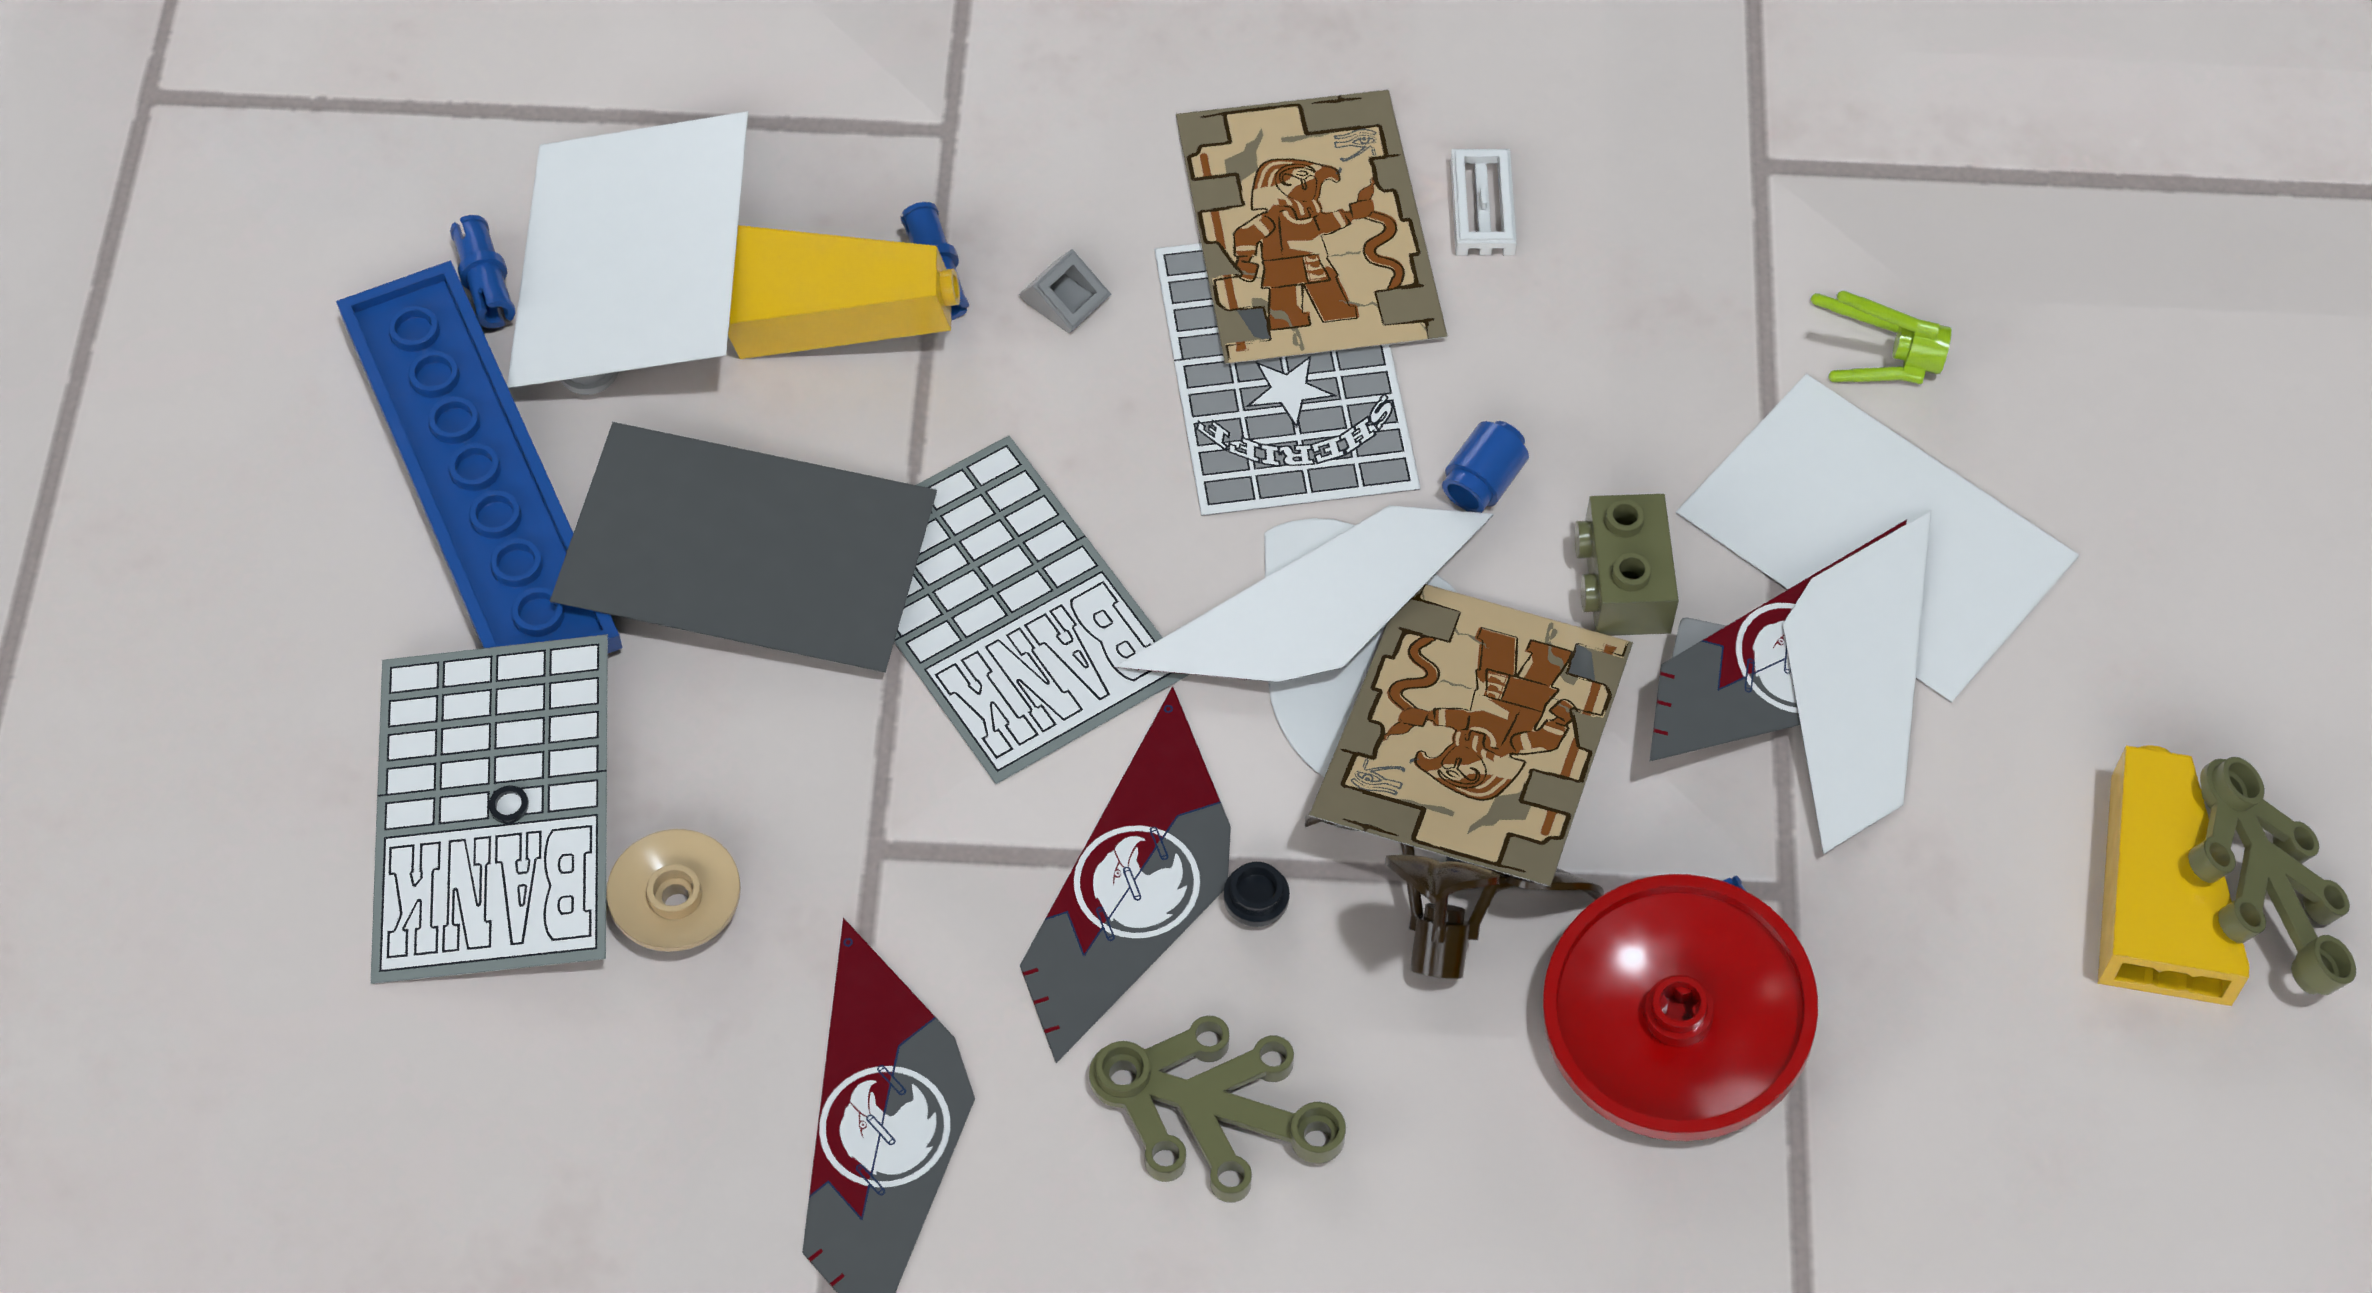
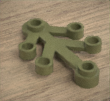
(2237, 803)
(1206, 1100)

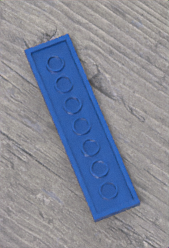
(469, 457)

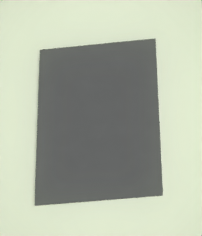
(746, 546)

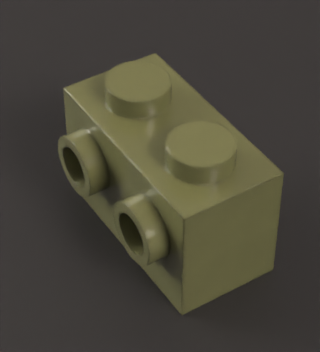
(1628, 564)

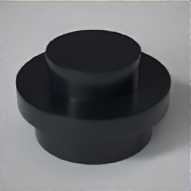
(1256, 894)

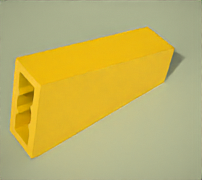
(833, 291)
(2156, 912)

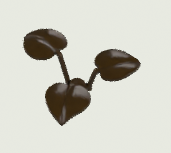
(1441, 929)

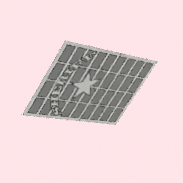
(1280, 424)

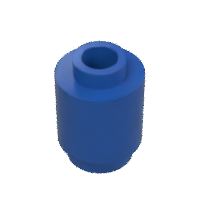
(1485, 466)

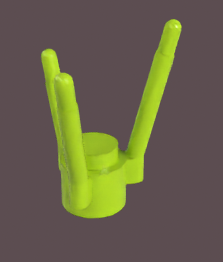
(1917, 342)

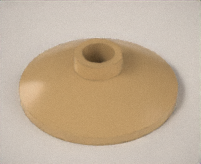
(666, 866)

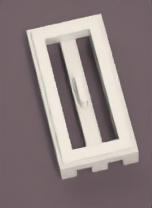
(1484, 238)

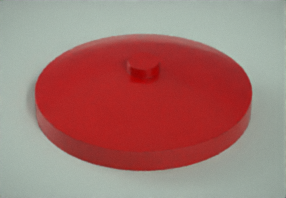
(1680, 1007)

